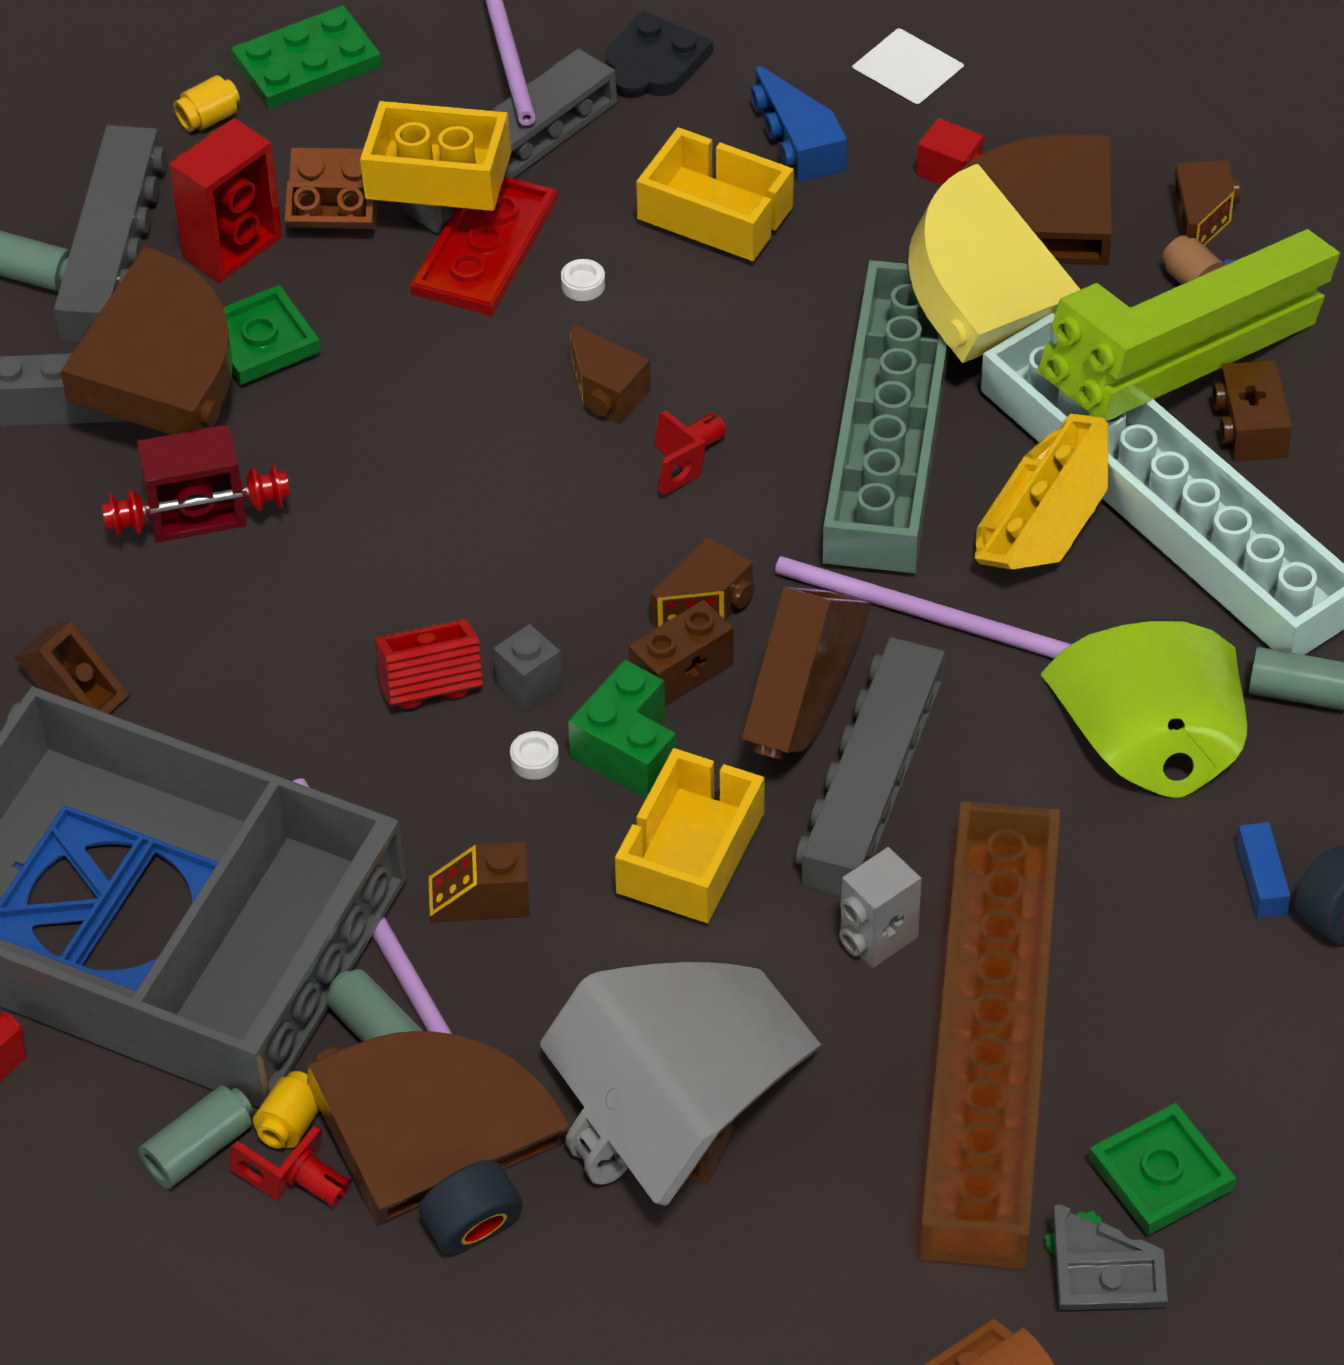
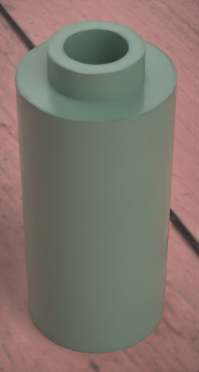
(32, 261)
(1298, 678)
(366, 1006)
(196, 1135)

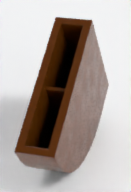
(1059, 191)
(155, 350)
(803, 668)
(425, 1107)

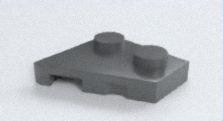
(1103, 1267)

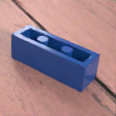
(1263, 870)

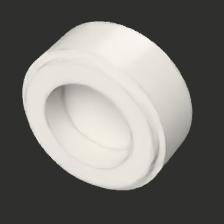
(583, 280)
(534, 755)

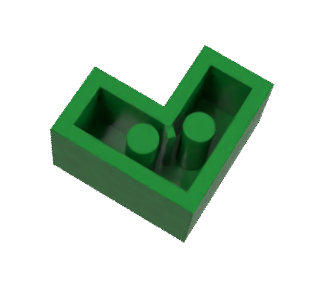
(621, 731)

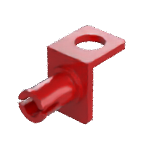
(684, 447)
(299, 1168)

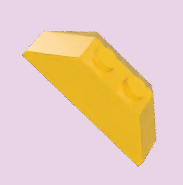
(1047, 497)

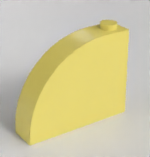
(981, 266)

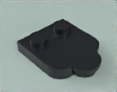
(655, 56)

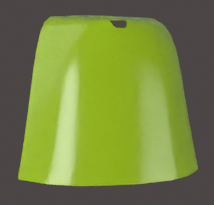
(1139, 677)

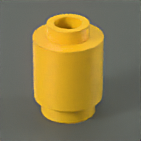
(206, 104)
(286, 1112)

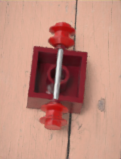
(193, 487)

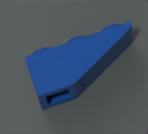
(803, 128)

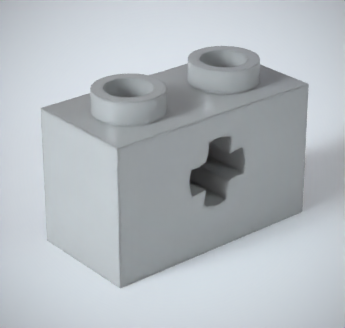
(880, 907)

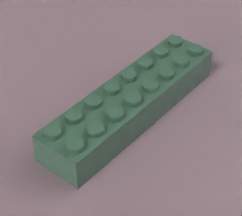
(886, 429)

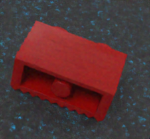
(428, 663)

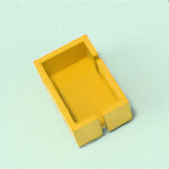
(723, 212)
(689, 837)

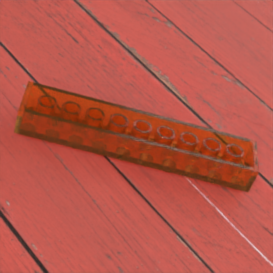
(991, 1037)

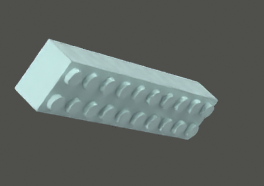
(1188, 505)

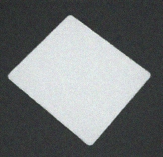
(908, 66)

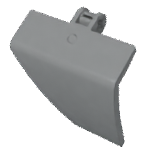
(668, 1063)

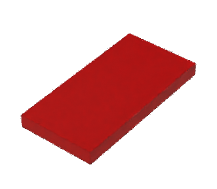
(485, 248)

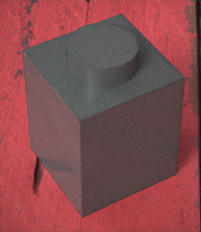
(527, 667)

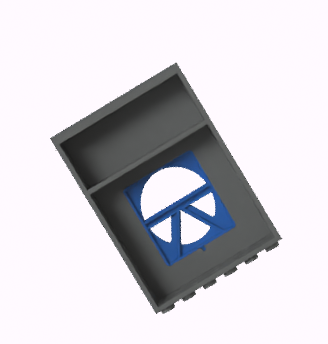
(275, 876)

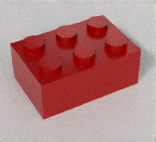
(226, 200)

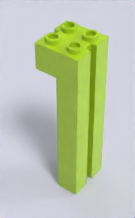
(1126, 356)

